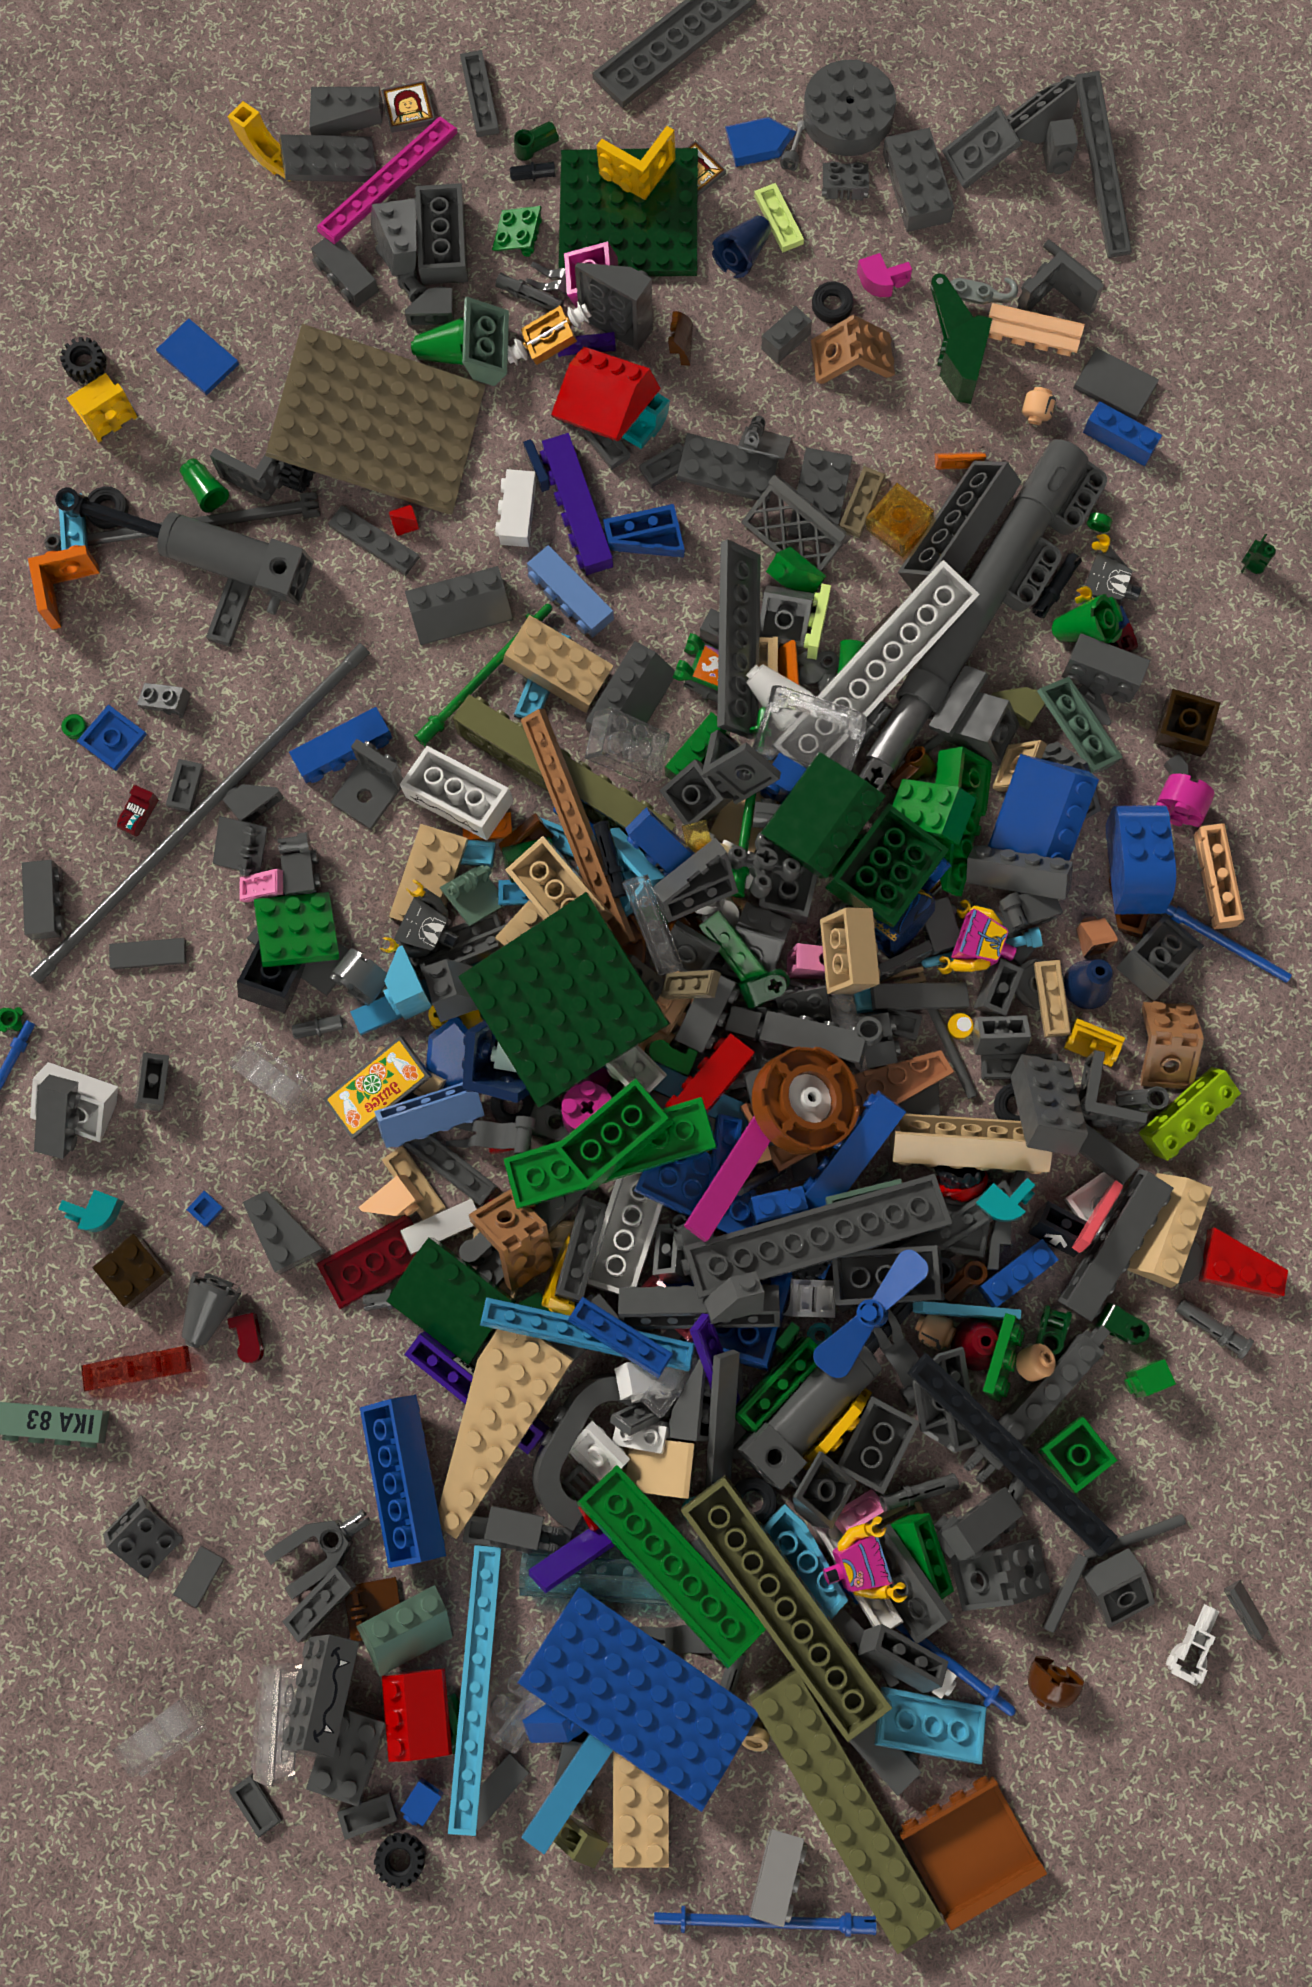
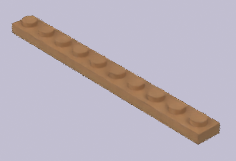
(573, 818)

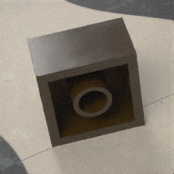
(1187, 722)
(132, 1271)

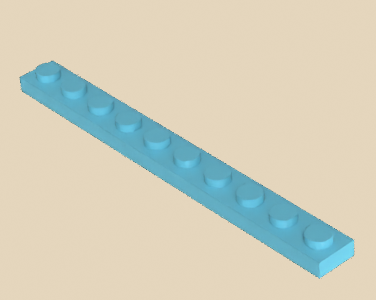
(474, 1691)

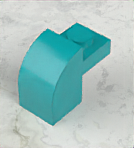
(648, 422)
(1005, 1208)
(97, 1216)

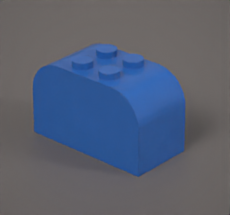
(1141, 859)

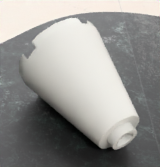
(763, 678)

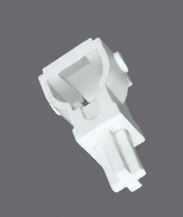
(1199, 1636)

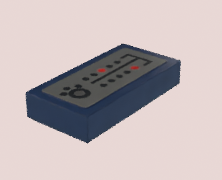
(536, 465)

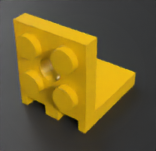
(635, 174)
(102, 406)

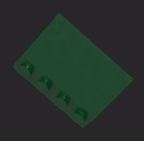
(822, 815)
(887, 866)
(446, 1299)

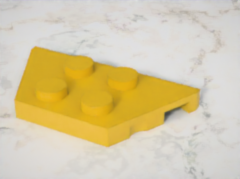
(832, 1437)

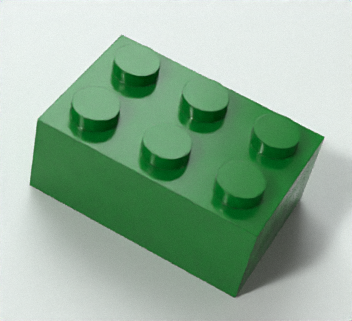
(935, 808)

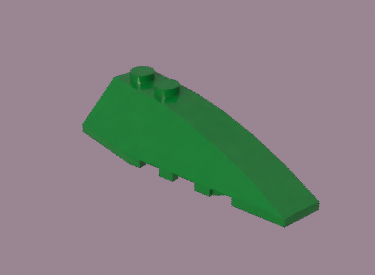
(973, 774)

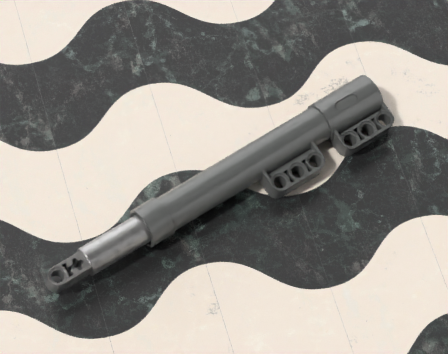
(999, 578)

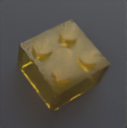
(899, 519)

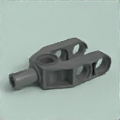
(335, 1555)

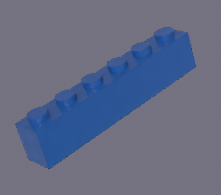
(855, 1151)

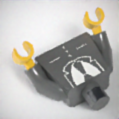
(1108, 575)
(423, 926)

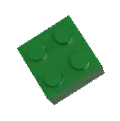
(1077, 1454)

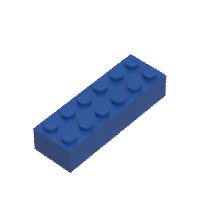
(402, 1481)

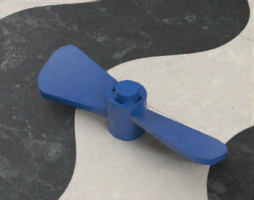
(842, 1348)

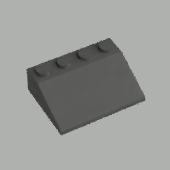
(617, 300)

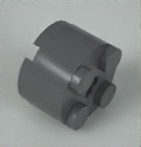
(360, 976)

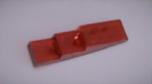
(136, 1368)

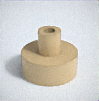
(757, 1738)

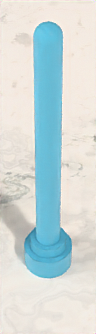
(1030, 938)

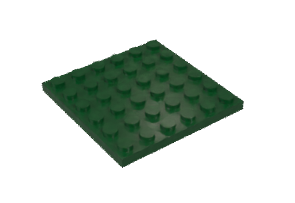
(645, 234)
(563, 999)

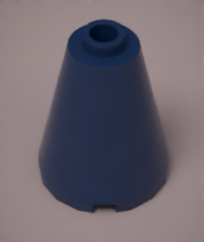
(741, 246)
(1089, 983)

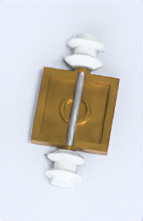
(548, 334)

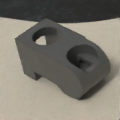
(476, 1250)

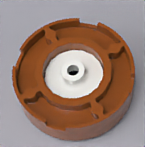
(805, 1100)

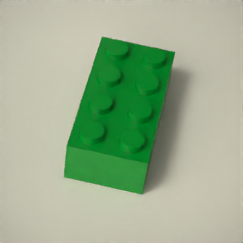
(613, 1135)

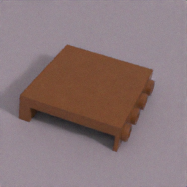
(971, 1852)

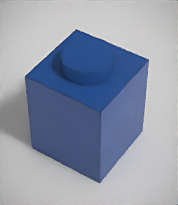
(421, 1802)

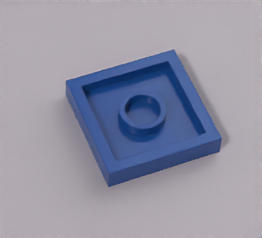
(112, 737)

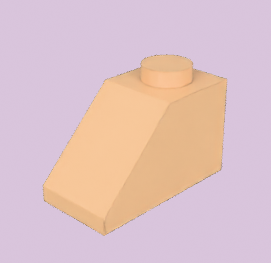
(395, 1198)

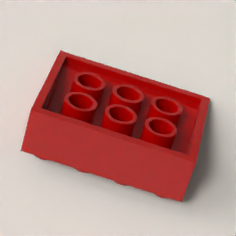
(604, 393)

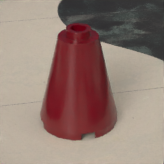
(969, 1337)

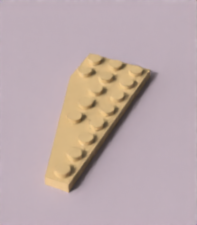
(503, 1401)

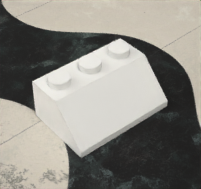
(95, 1104)

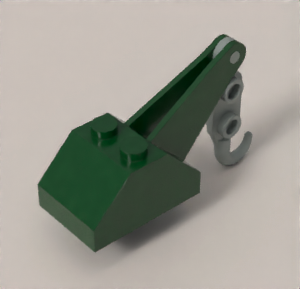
(962, 333)

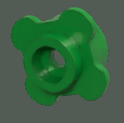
(5, 1014)

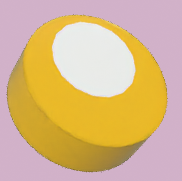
(960, 1026)

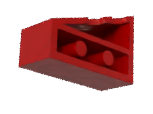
(1240, 1267)

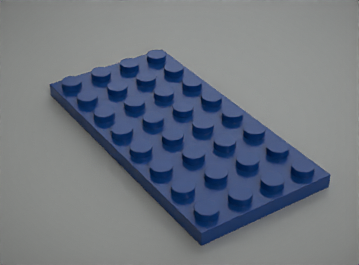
(639, 1698)

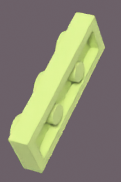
(779, 216)
(817, 621)

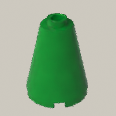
(441, 344)
(1094, 618)

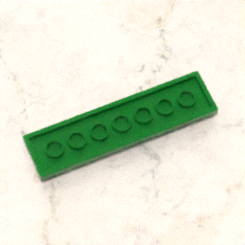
(545, 1175)
(672, 1566)

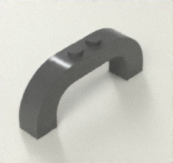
(559, 1441)

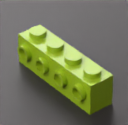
(1190, 1113)

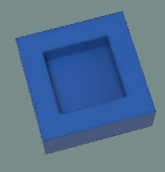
(205, 1209)

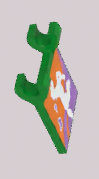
(705, 664)

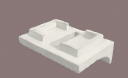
(801, 1298)

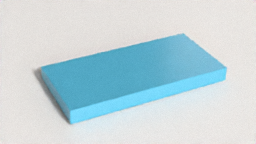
(932, 1726)

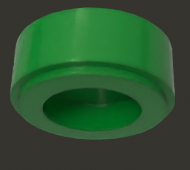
(1099, 522)
(74, 726)

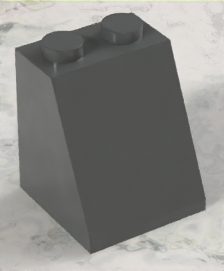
(986, 728)

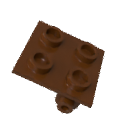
(368, 1601)

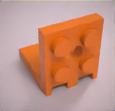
(56, 568)

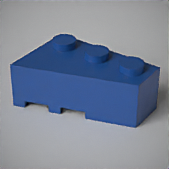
(646, 532)

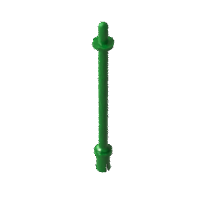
(437, 722)
(741, 874)

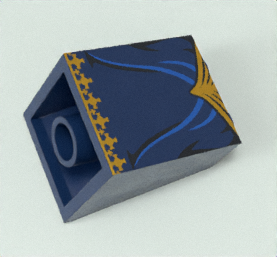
(895, 939)

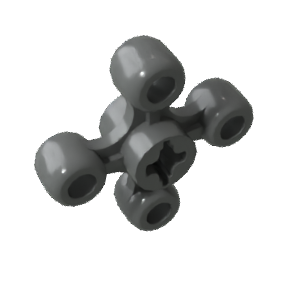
(763, 865)

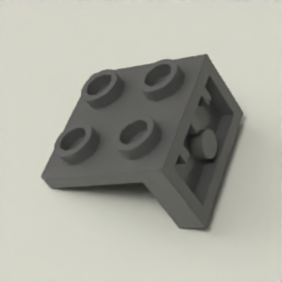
(141, 1537)

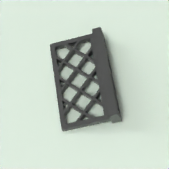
(803, 508)

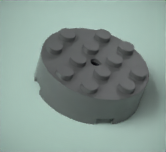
(849, 107)

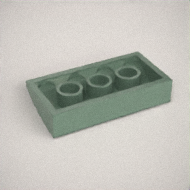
(1080, 724)

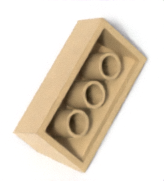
(550, 879)
(1172, 1236)

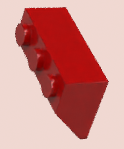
(416, 1715)

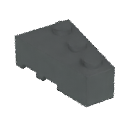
(344, 109)
(280, 1234)

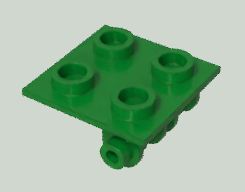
(518, 230)

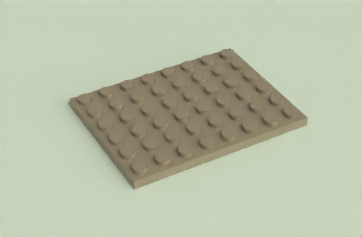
(375, 419)

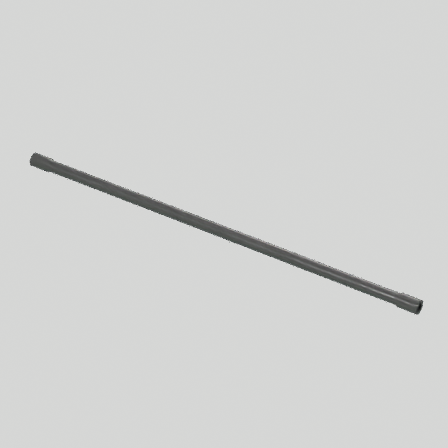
(50, 962)

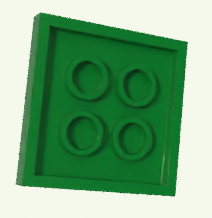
(296, 929)
(1004, 1358)

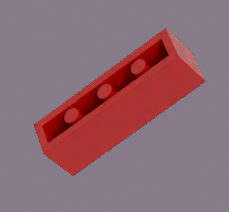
(715, 1073)

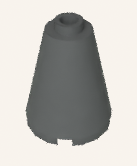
(206, 1307)

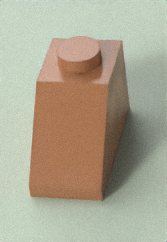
(1095, 936)

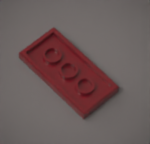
(367, 1263)

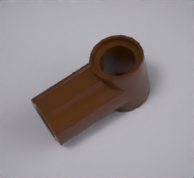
(917, 766)
(962, 1284)

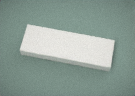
(440, 1226)

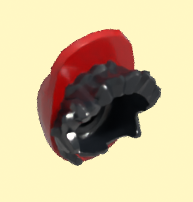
(962, 1183)

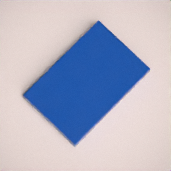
(197, 356)

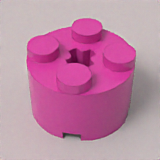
(1186, 800)
(582, 1097)

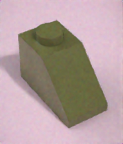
(1025, 703)
(581, 1842)

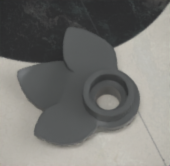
(816, 671)

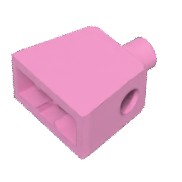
(806, 962)

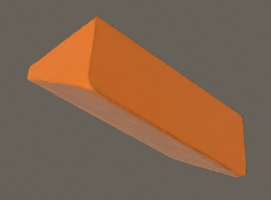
(957, 460)
(788, 661)

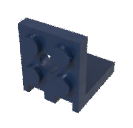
(479, 1071)

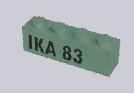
(53, 1422)

